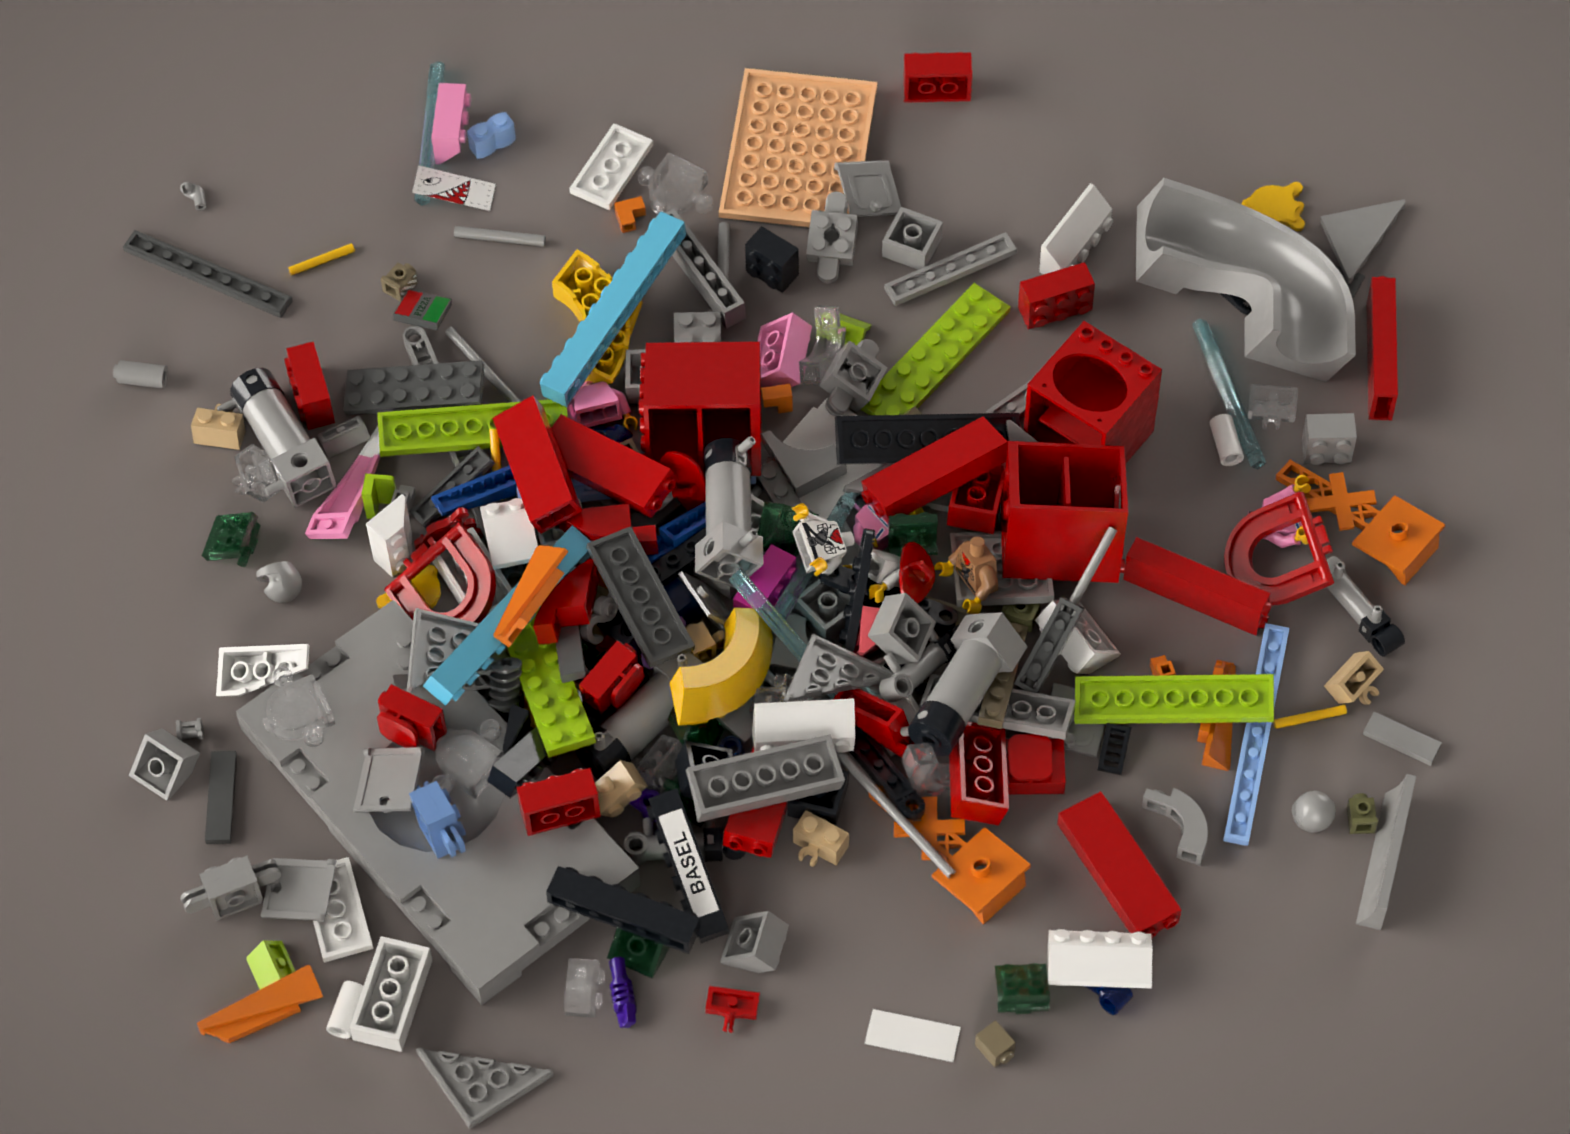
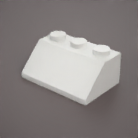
(391, 536)
(1087, 645)

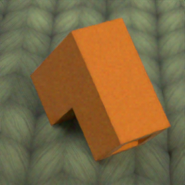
(627, 211)
(778, 396)
(1161, 666)

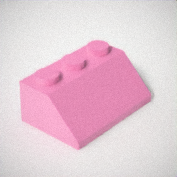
(450, 121)
(781, 348)

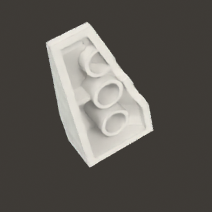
(252, 667)

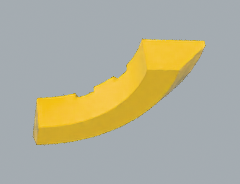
(579, 287)
(730, 678)

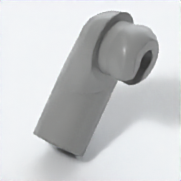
(195, 193)

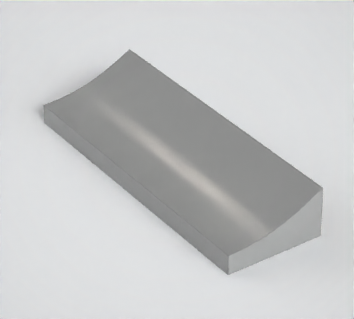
(1028, 712)
(765, 778)
(1385, 854)

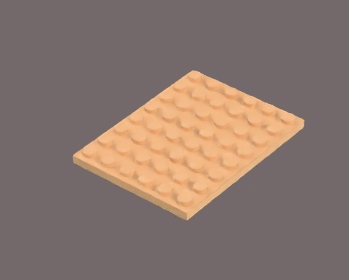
(788, 141)

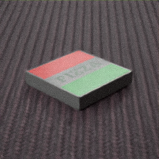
(422, 309)

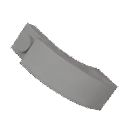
(1188, 817)

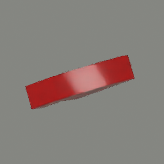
(606, 520)
(568, 603)
(879, 719)

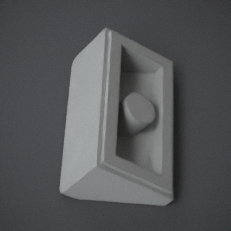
(343, 436)

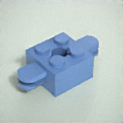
(438, 819)

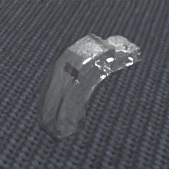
(828, 342)
(924, 771)

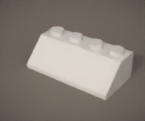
(1076, 232)
(802, 720)
(1099, 959)

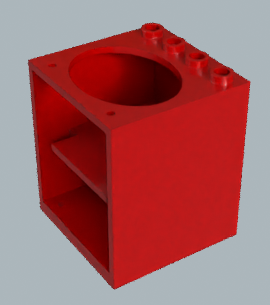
(1093, 394)
(1059, 509)

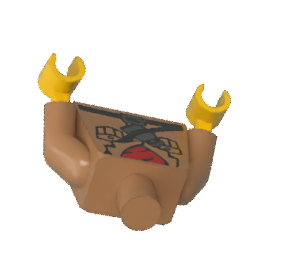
(976, 568)

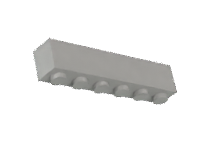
(708, 278)

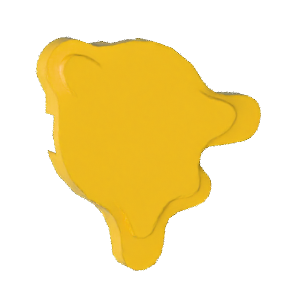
(1279, 204)
(427, 585)

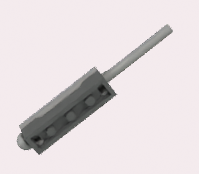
(1059, 626)

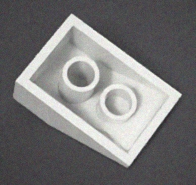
(508, 533)

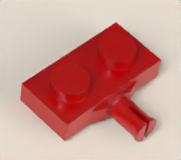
(732, 1005)

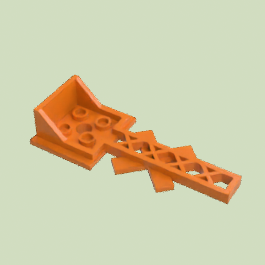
(1401, 551)
(980, 890)

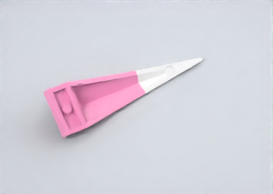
(345, 503)

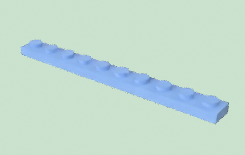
(1255, 743)

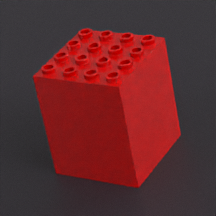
(698, 396)

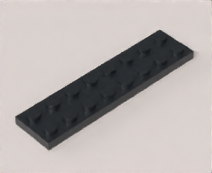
(894, 437)

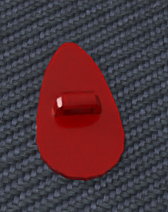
(691, 480)
(916, 572)

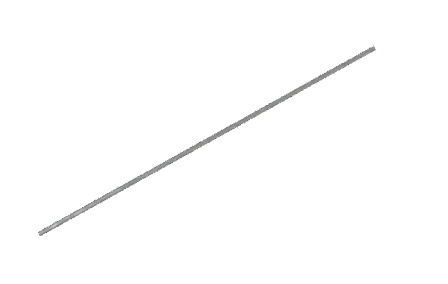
(855, 770)

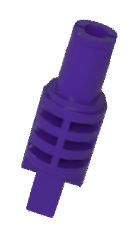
(622, 993)

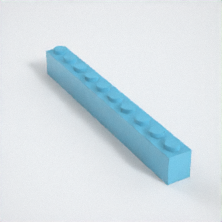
(612, 309)
(480, 644)

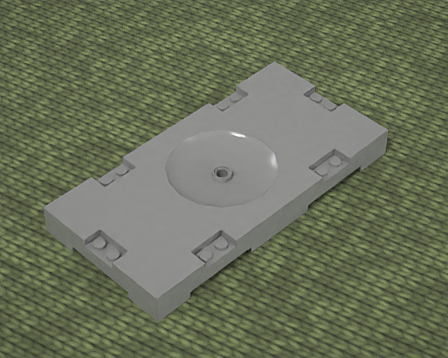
(483, 905)

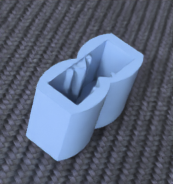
(491, 135)

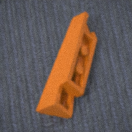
(532, 590)
(1218, 735)
(263, 1007)

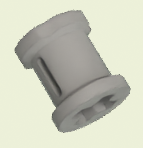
(190, 729)

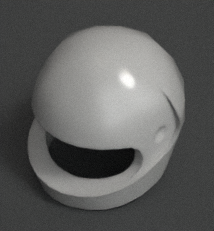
(283, 581)
(1313, 811)

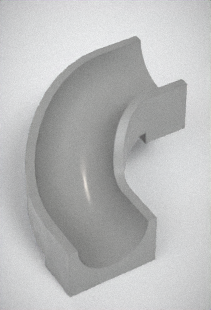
(1295, 292)

